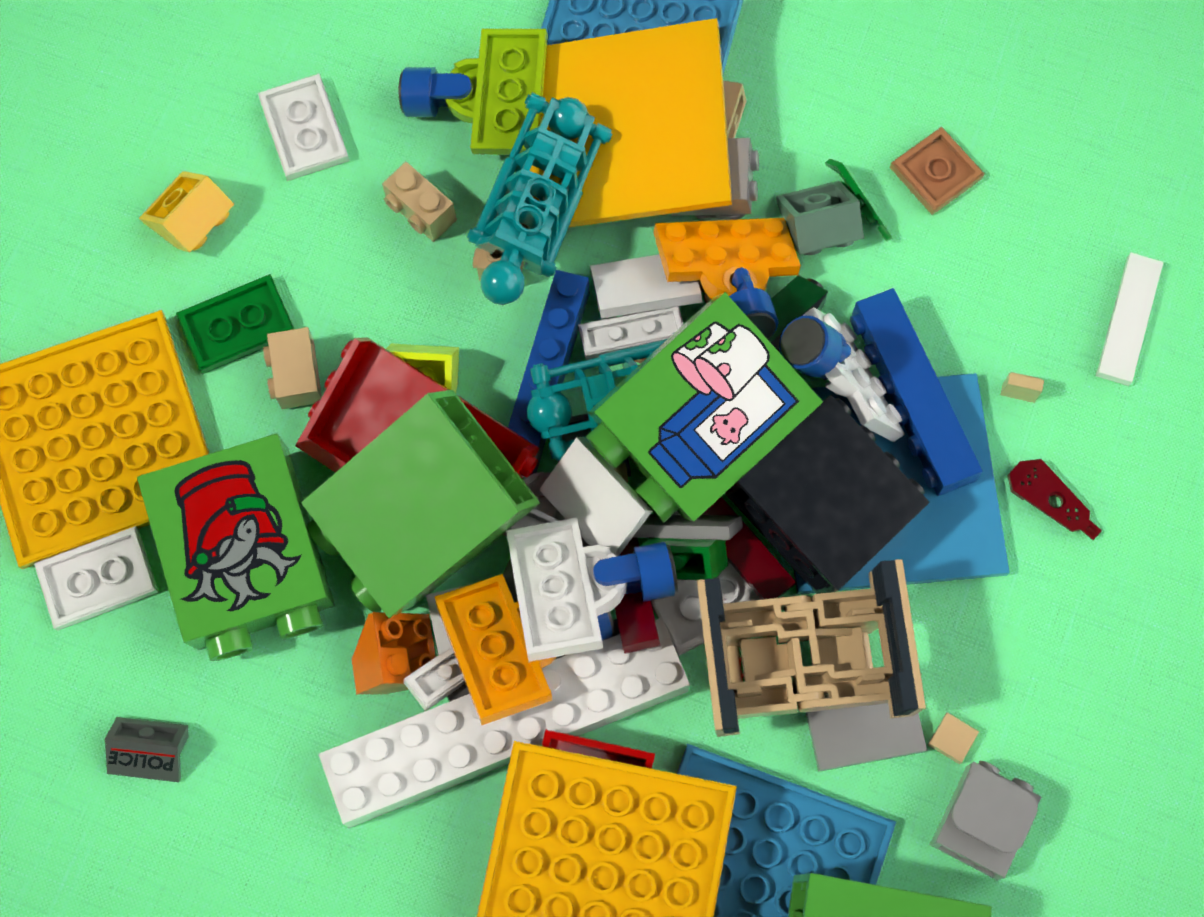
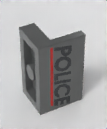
(145, 749)

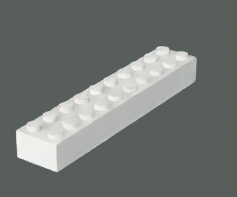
(452, 746)

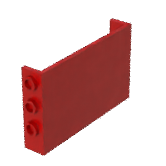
(371, 394)

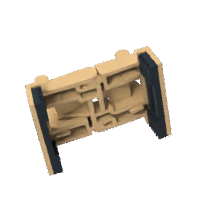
(839, 649)

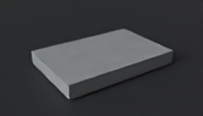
(862, 736)

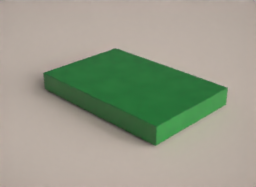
(234, 323)

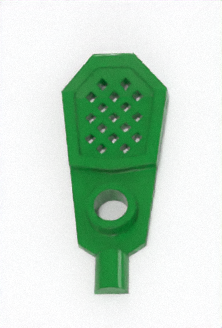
(866, 209)

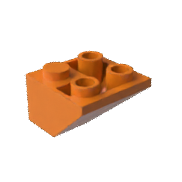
(391, 651)

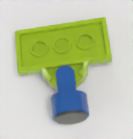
(484, 89)

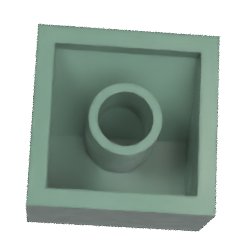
(821, 217)

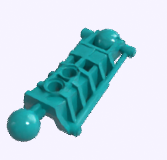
(551, 216)
(551, 411)

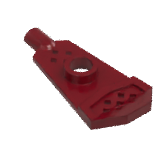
(1047, 485)

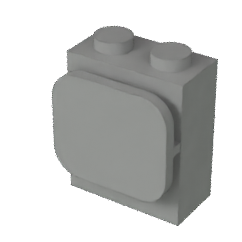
(744, 190)
(986, 819)

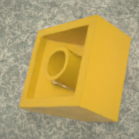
(188, 211)

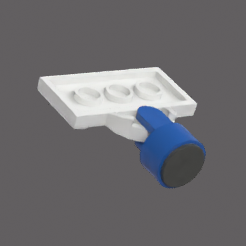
(827, 350)
(569, 585)

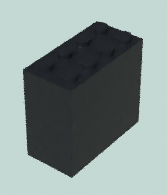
(828, 497)

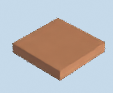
(936, 170)

